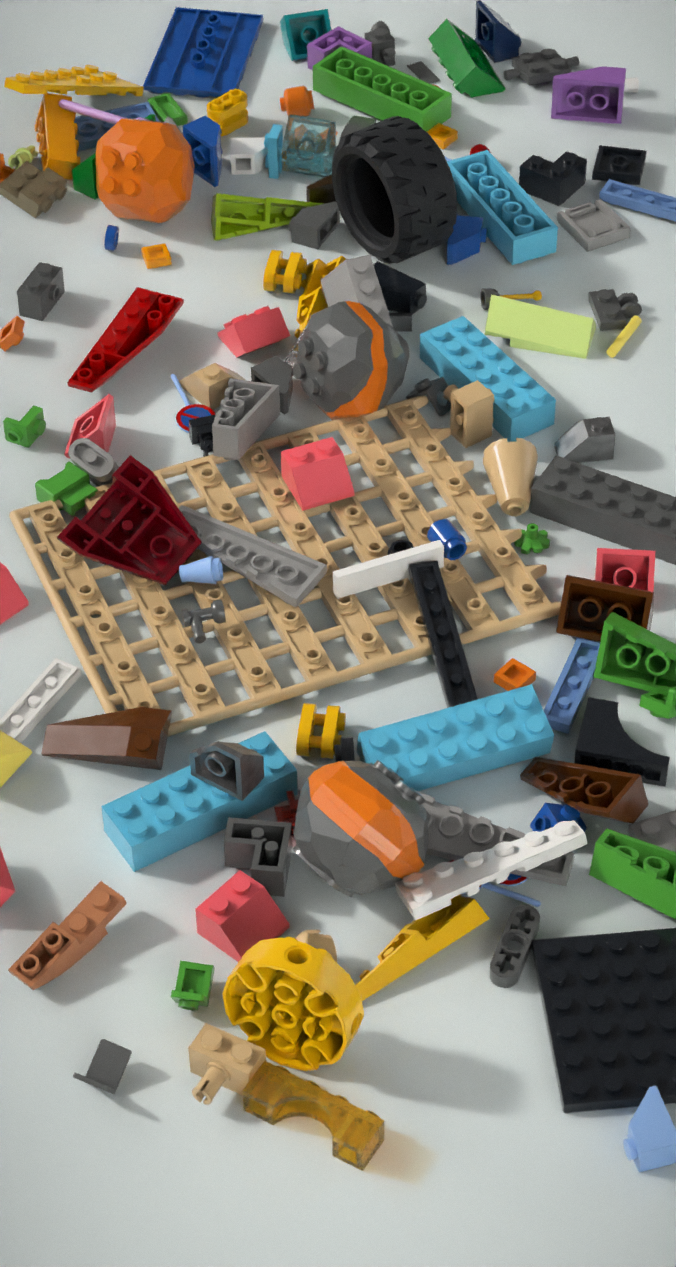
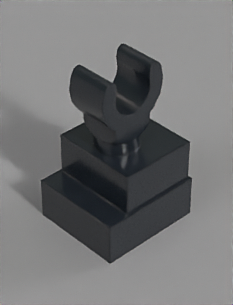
(201, 433)

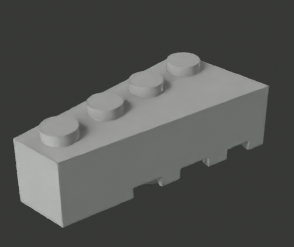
(243, 416)

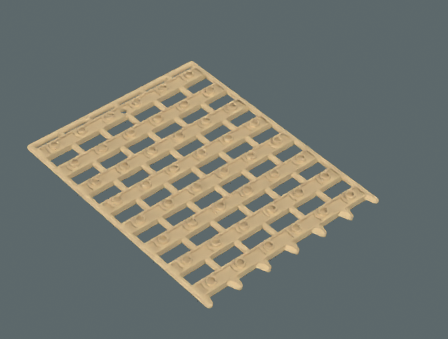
(289, 621)

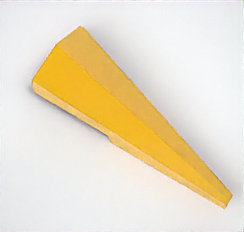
(313, 297)
(421, 941)

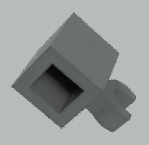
(382, 46)

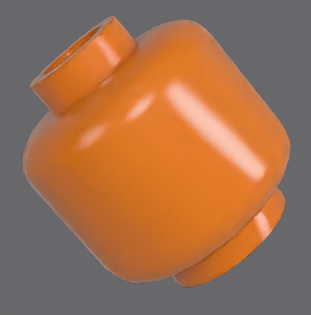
(297, 101)

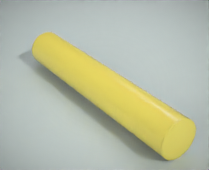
(623, 337)

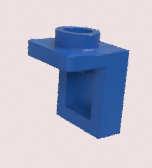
(553, 813)

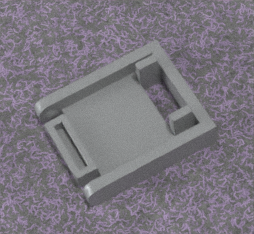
(593, 228)

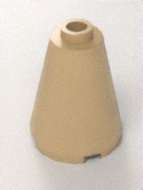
(511, 473)

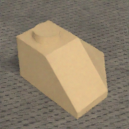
(209, 384)

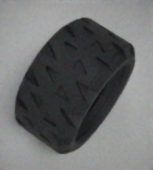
(394, 189)

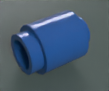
(451, 538)

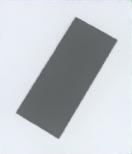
(423, 72)

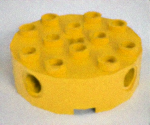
(294, 1003)

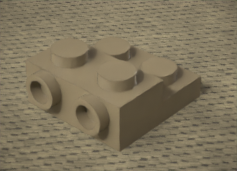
(33, 189)

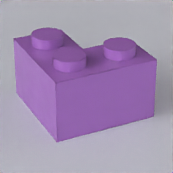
(332, 41)

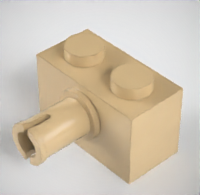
(470, 412)
(223, 1062)

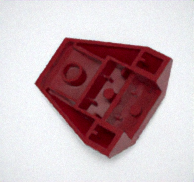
(134, 527)

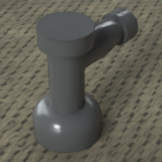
(195, 619)

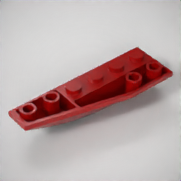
(131, 331)

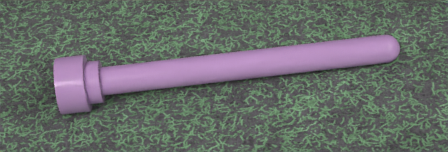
(91, 112)

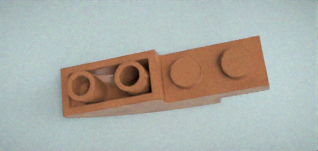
(70, 941)

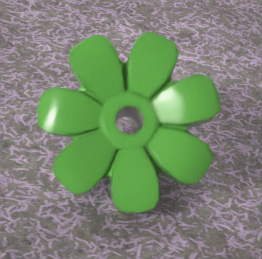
(533, 540)

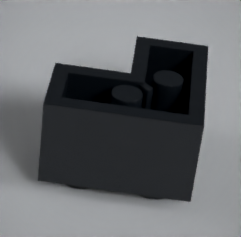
(553, 180)

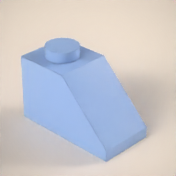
(651, 1134)

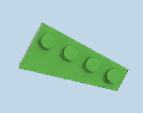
(635, 657)
(637, 870)

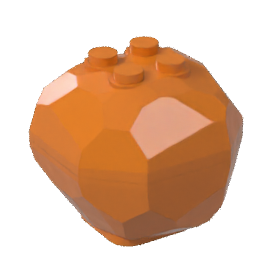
(144, 170)

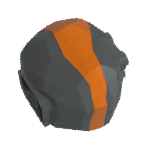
(350, 360)
(360, 826)

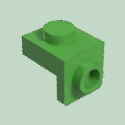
(27, 429)
(660, 705)
(193, 985)

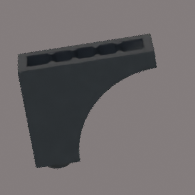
(400, 290)
(608, 746)

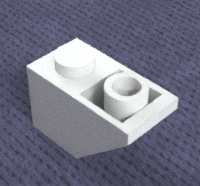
(247, 155)

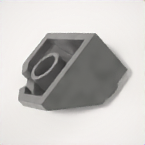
(587, 441)
(228, 767)

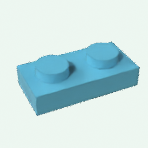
(274, 143)

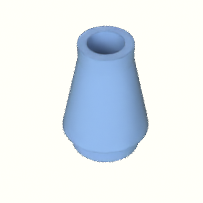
(205, 570)

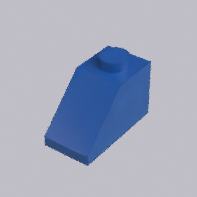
(466, 238)

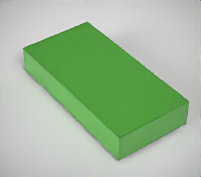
(166, 106)

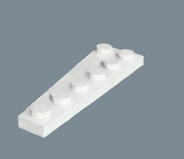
(434, 888)

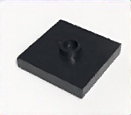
(619, 164)

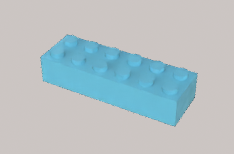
(508, 212)
(466, 355)
(461, 739)
(187, 810)

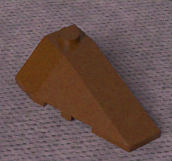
(120, 738)
(589, 788)

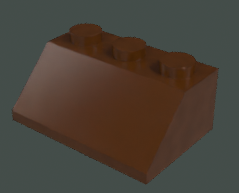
(590, 602)

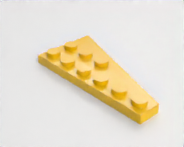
(82, 80)

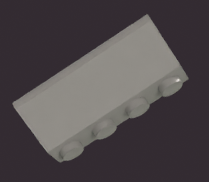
(356, 282)

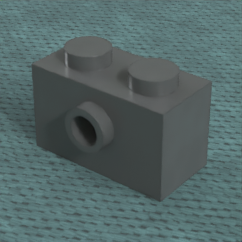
(40, 291)

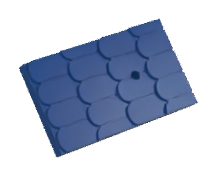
(203, 52)

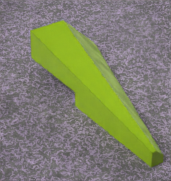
(244, 215)

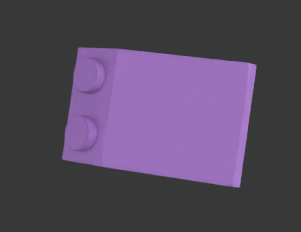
(589, 95)

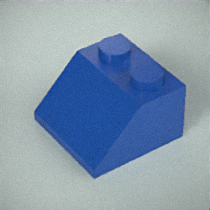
(205, 142)

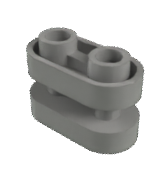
(93, 461)

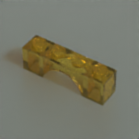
(278, 1094)

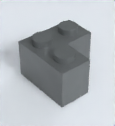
(262, 848)

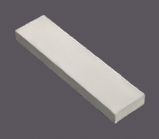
(384, 569)
(39, 699)

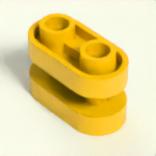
(229, 111)
(291, 279)
(333, 723)

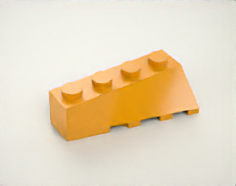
(57, 136)

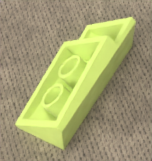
(539, 327)

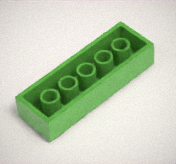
(380, 89)

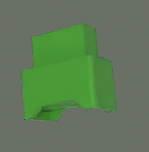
(68, 486)

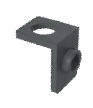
(431, 389)
(106, 1066)

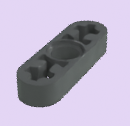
(516, 958)

